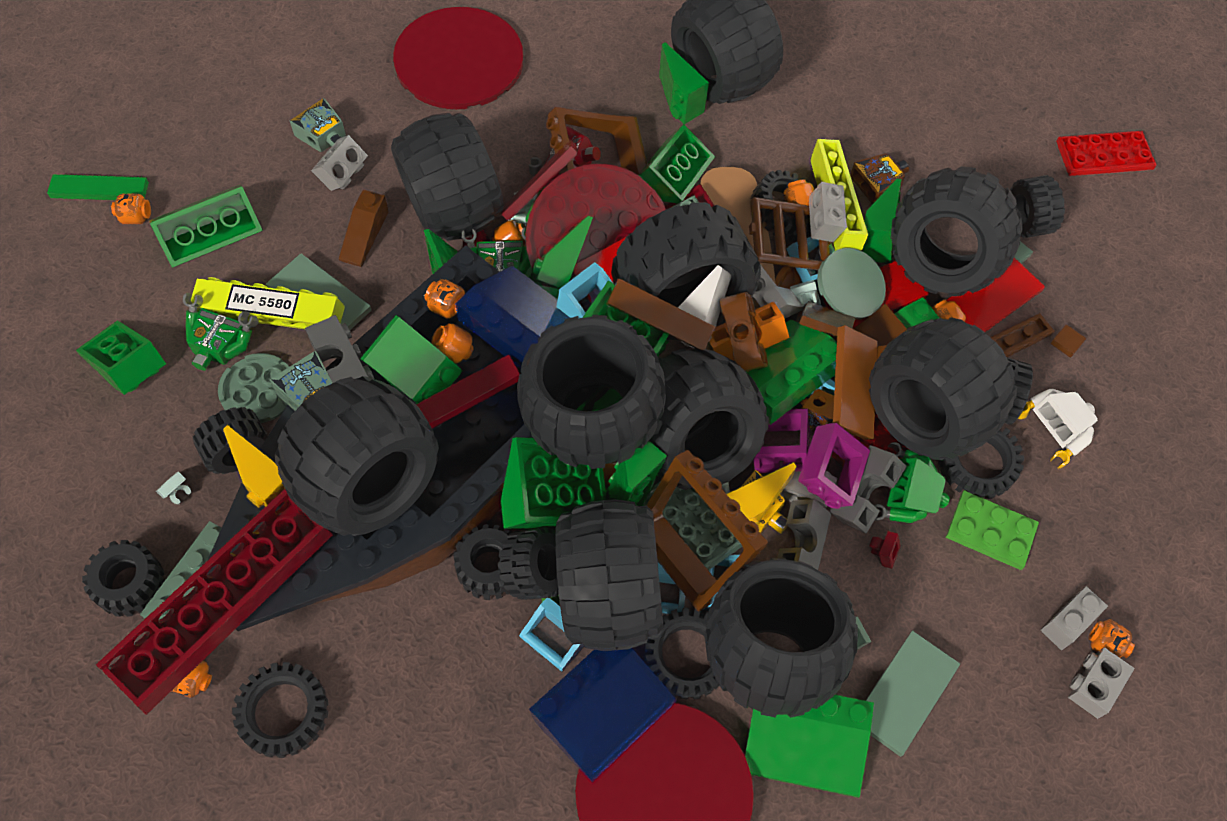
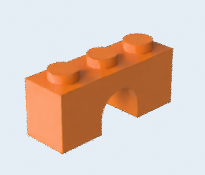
(769, 327)

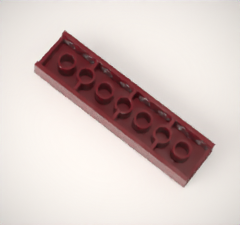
(215, 605)

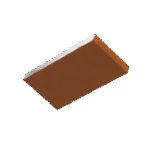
(852, 399)

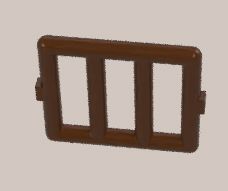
(781, 258)

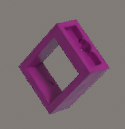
(825, 440)
(768, 458)

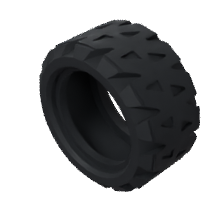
(683, 241)

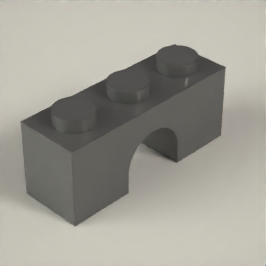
(332, 341)
(880, 470)
(810, 527)

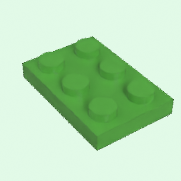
(992, 530)

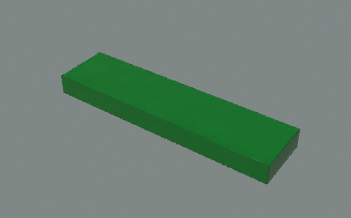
(95, 187)

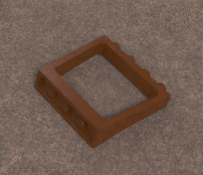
(623, 128)
(675, 554)

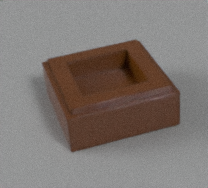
(1068, 341)

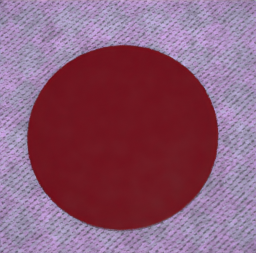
(458, 57)
(603, 191)
(673, 772)

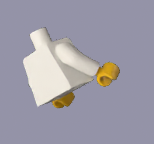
(1066, 419)

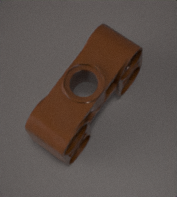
(740, 311)

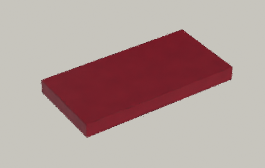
(539, 180)

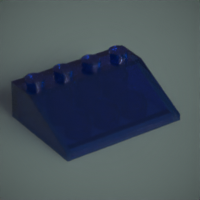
(509, 312)
(602, 708)

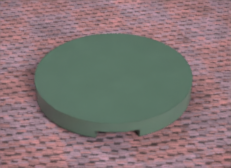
(851, 283)
(249, 386)

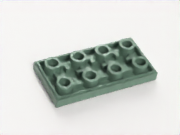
(306, 275)
(698, 526)
(909, 692)

